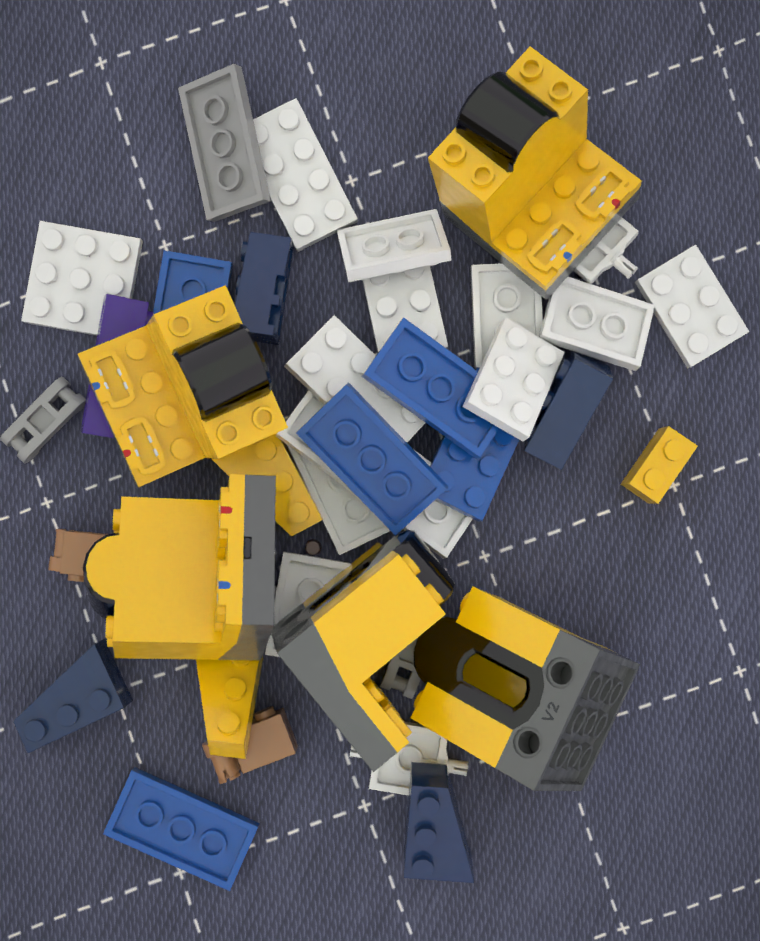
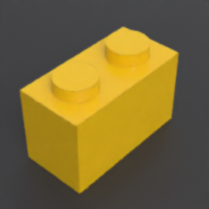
(659, 465)

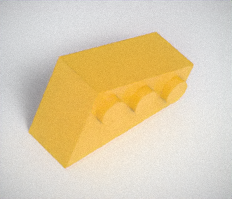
(270, 457)
(228, 703)

